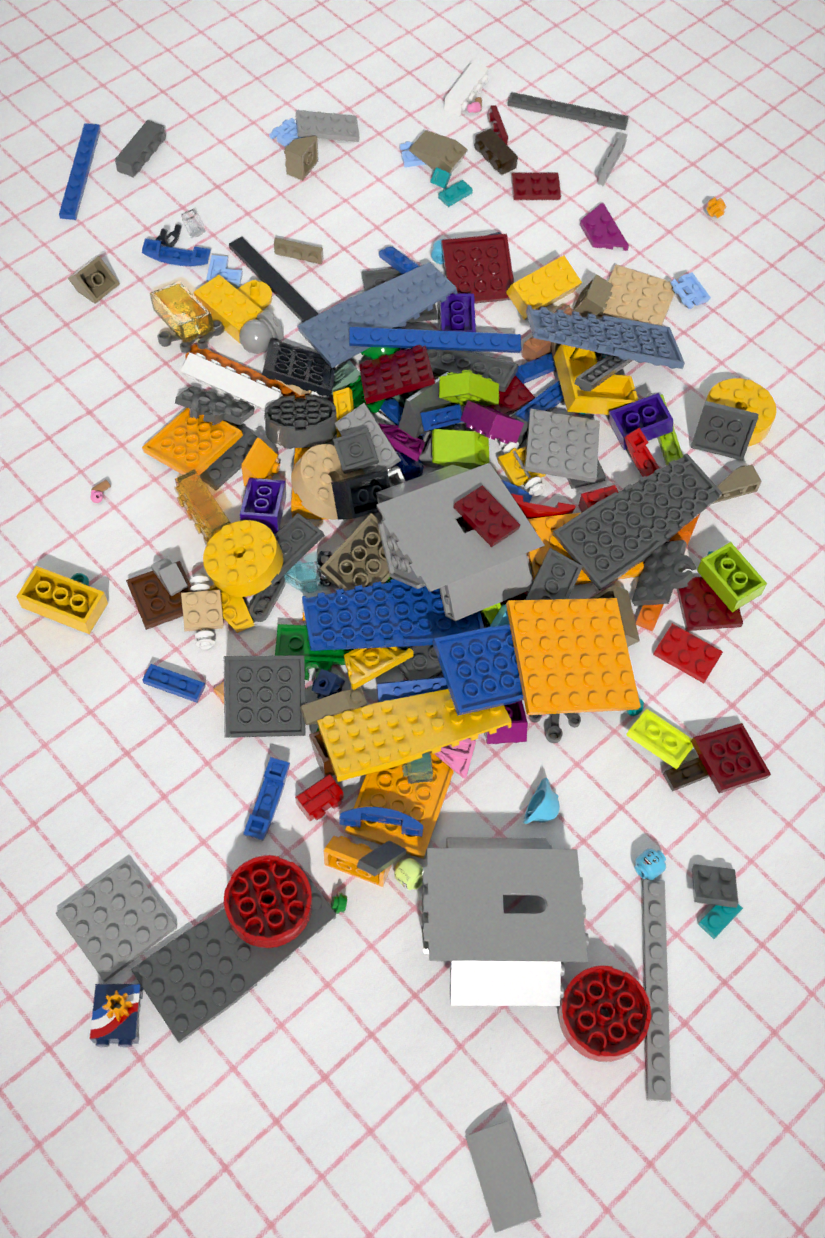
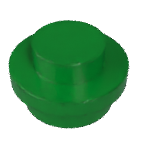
(339, 903)

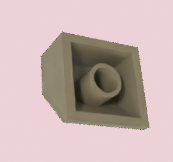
(301, 156)
(94, 280)
(593, 297)

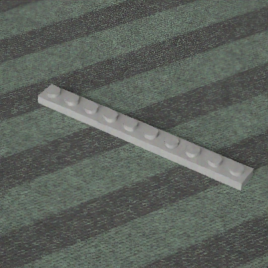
(656, 988)

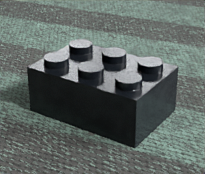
(357, 494)

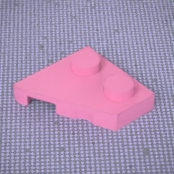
(458, 757)

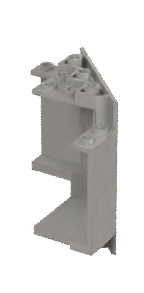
(432, 550)
(494, 953)

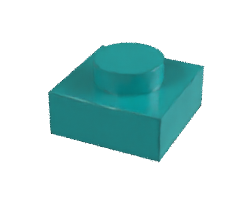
(440, 178)

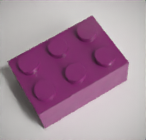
(491, 422)

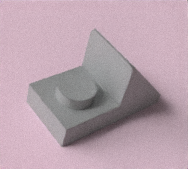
(169, 575)

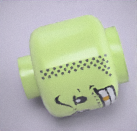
(409, 873)

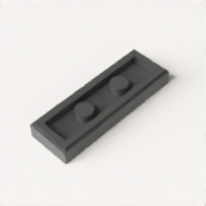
(381, 858)

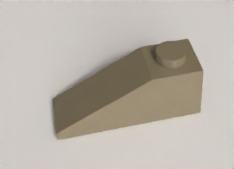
(739, 483)
(333, 705)

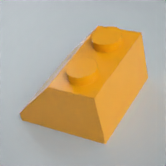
(260, 462)

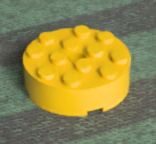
(750, 397)
(243, 558)

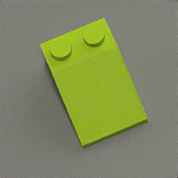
(459, 448)

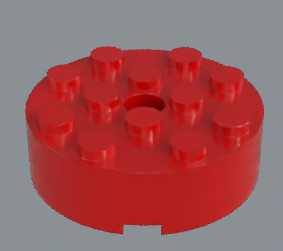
(271, 923)
(600, 1036)

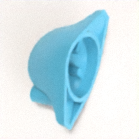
(543, 804)

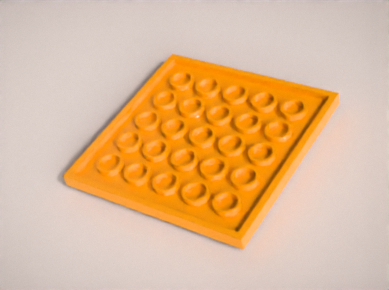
(572, 656)

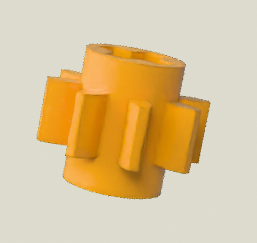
(716, 207)
(119, 1000)

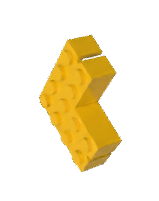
(607, 396)

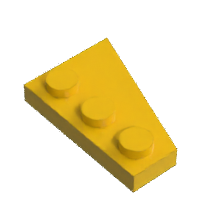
(234, 611)

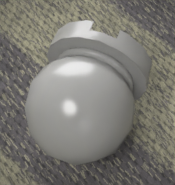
(257, 333)

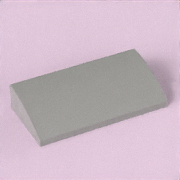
(503, 1176)

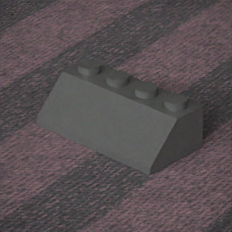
(422, 401)

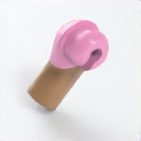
(475, 106)
(97, 491)

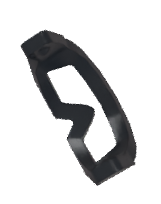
(163, 236)
(325, 582)

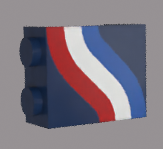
(111, 1031)

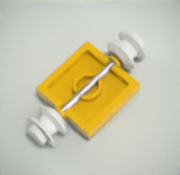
(513, 466)

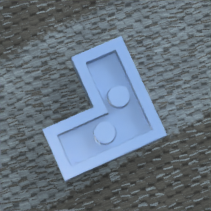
(218, 266)

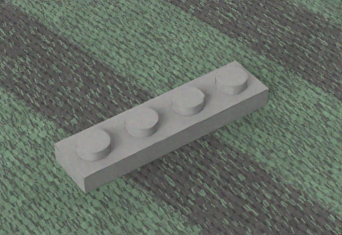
(613, 157)

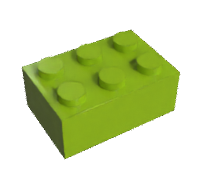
(468, 386)
(731, 576)

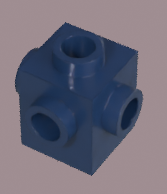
(327, 684)

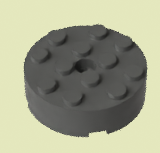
(300, 421)

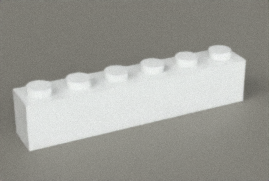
(229, 382)

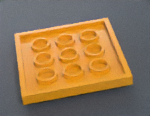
(191, 443)

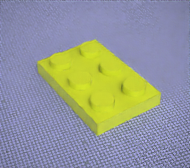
(661, 738)

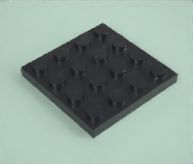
(298, 368)

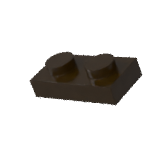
(685, 774)

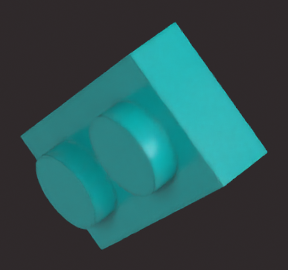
(455, 193)
(718, 919)

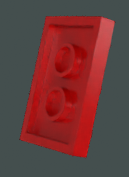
(688, 653)

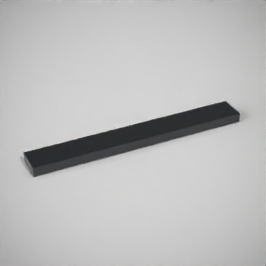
(273, 279)

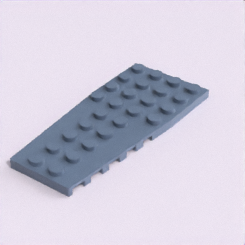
(379, 307)
(608, 336)

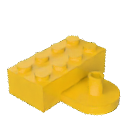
(232, 305)

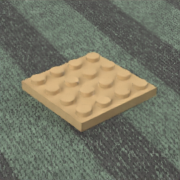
(638, 296)

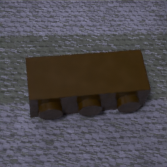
(495, 151)

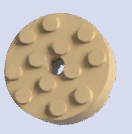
(313, 478)

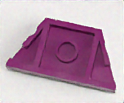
(602, 229)
(402, 441)

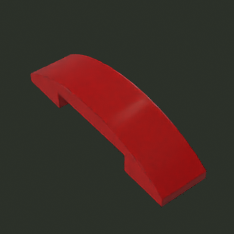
(640, 454)
(537, 511)

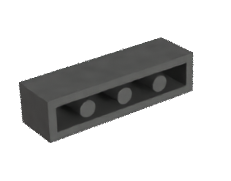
(140, 148)

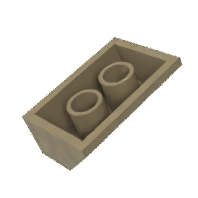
(625, 609)

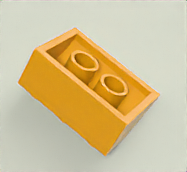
(344, 856)

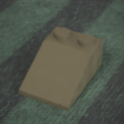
(438, 151)

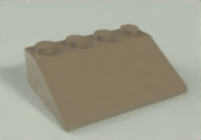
(358, 559)

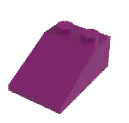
(518, 729)

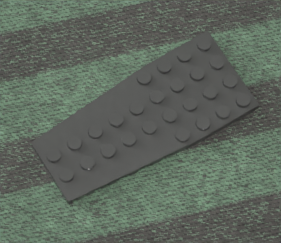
(637, 520)
(214, 968)

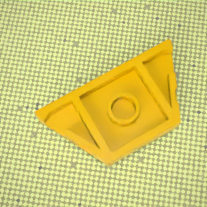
(369, 663)

